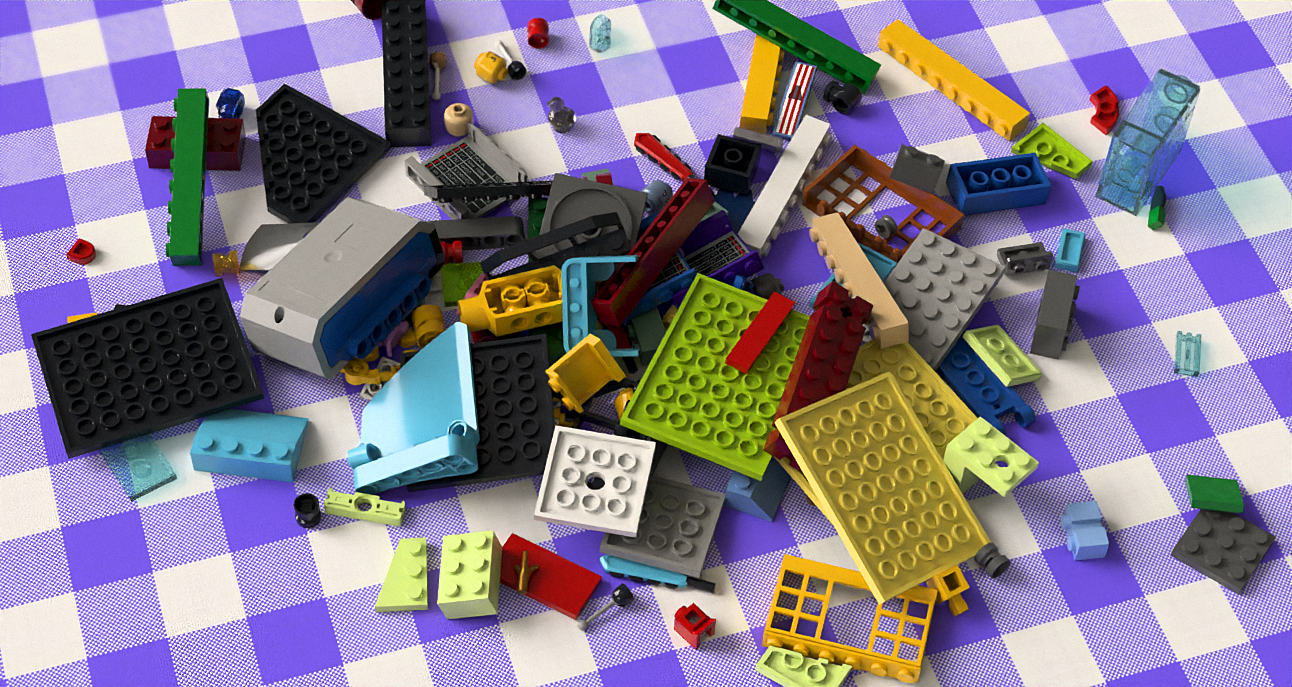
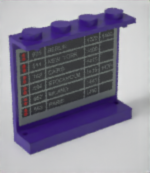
(718, 253)

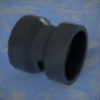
(307, 510)

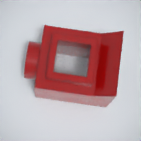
(692, 623)

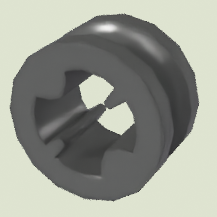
(886, 226)

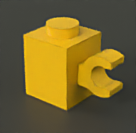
(949, 586)

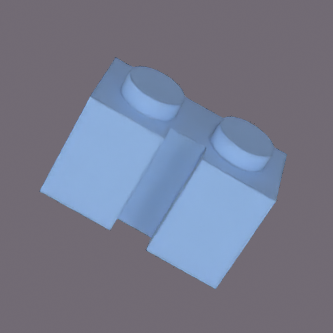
(1084, 530)

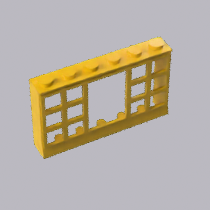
(837, 653)

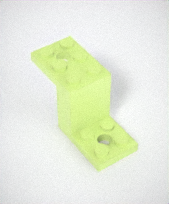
(974, 455)

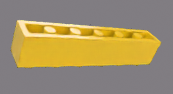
(761, 86)

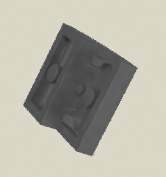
(768, 142)

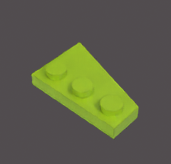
(1053, 151)

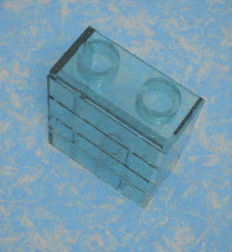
(1148, 141)

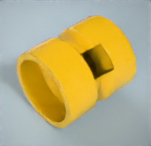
(427, 323)

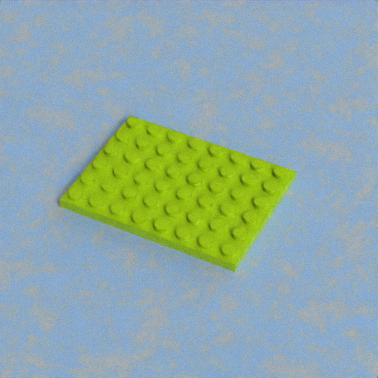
(699, 399)

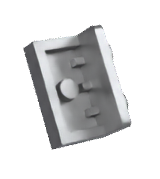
(1025, 258)

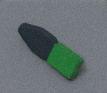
(1157, 212)

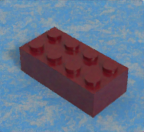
(224, 143)

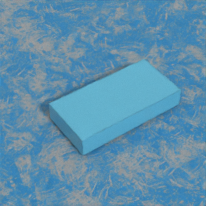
(1069, 250)

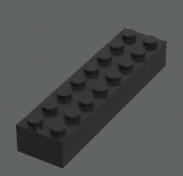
(406, 73)

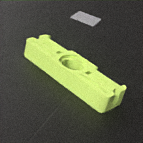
(380, 512)

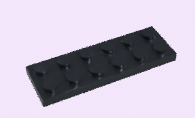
(488, 191)

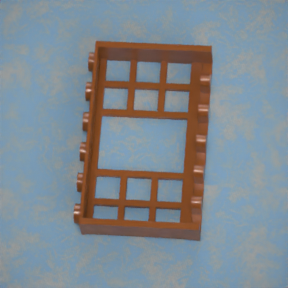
(880, 172)

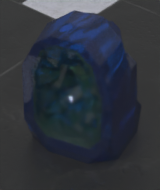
(230, 104)

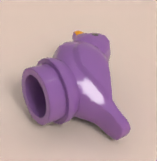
(394, 337)

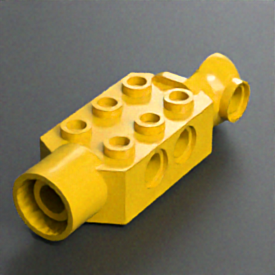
(516, 302)

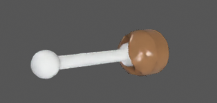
(437, 62)

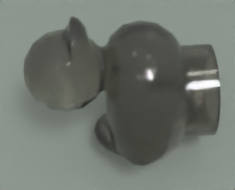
(560, 116)

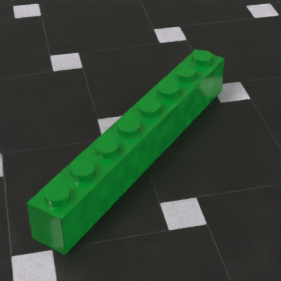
(802, 40)
(188, 177)

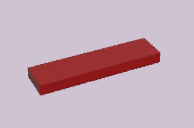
(760, 332)

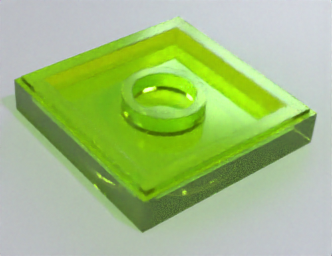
(458, 280)

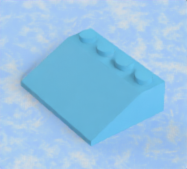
(249, 444)

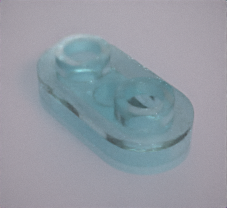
(600, 33)

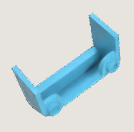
(578, 291)

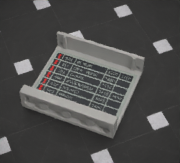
(466, 162)

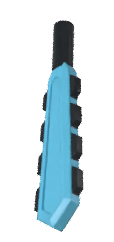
(637, 572)

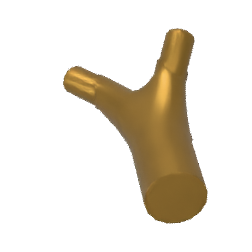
(524, 574)

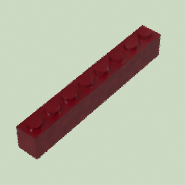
(655, 250)

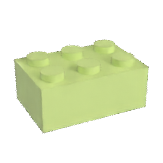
(470, 575)

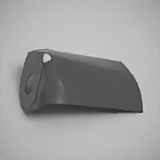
(272, 243)

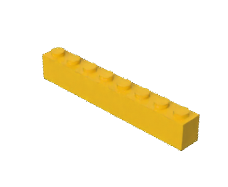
(953, 80)

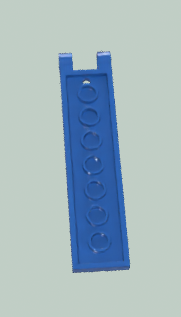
(981, 388)

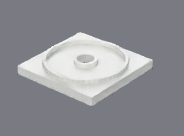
(584, 454)

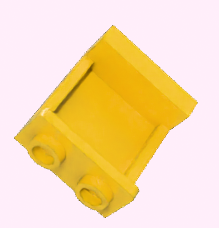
(583, 372)

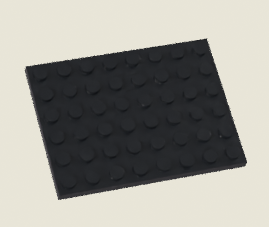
(146, 367)

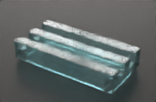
(1188, 338)

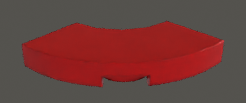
(1106, 110)

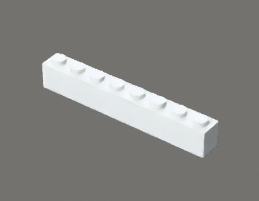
(784, 184)

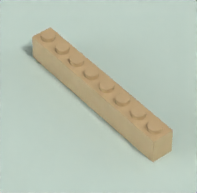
(857, 275)

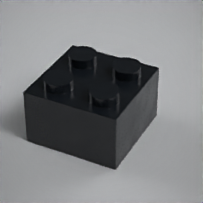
(732, 164)

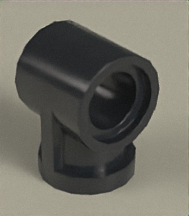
(842, 98)

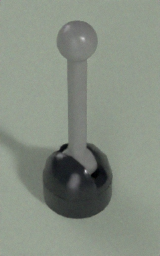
(621, 597)

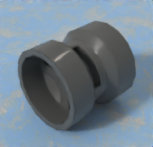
(992, 560)

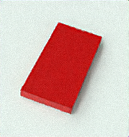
(556, 581)

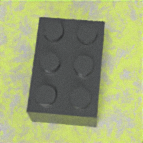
(1054, 314)

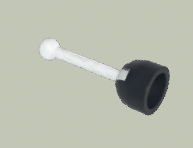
(514, 65)

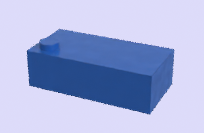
(998, 184)

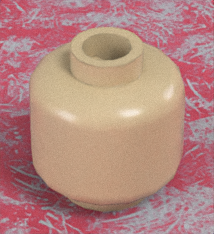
(457, 119)

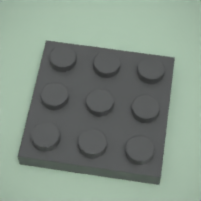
(1223, 547)

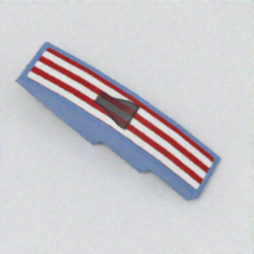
(794, 100)

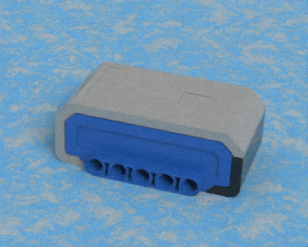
(342, 287)

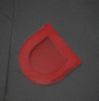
(81, 252)

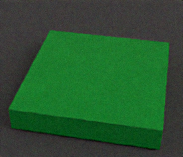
(1214, 494)

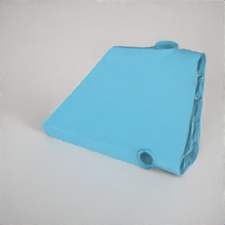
(421, 419)

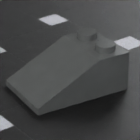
(917, 168)

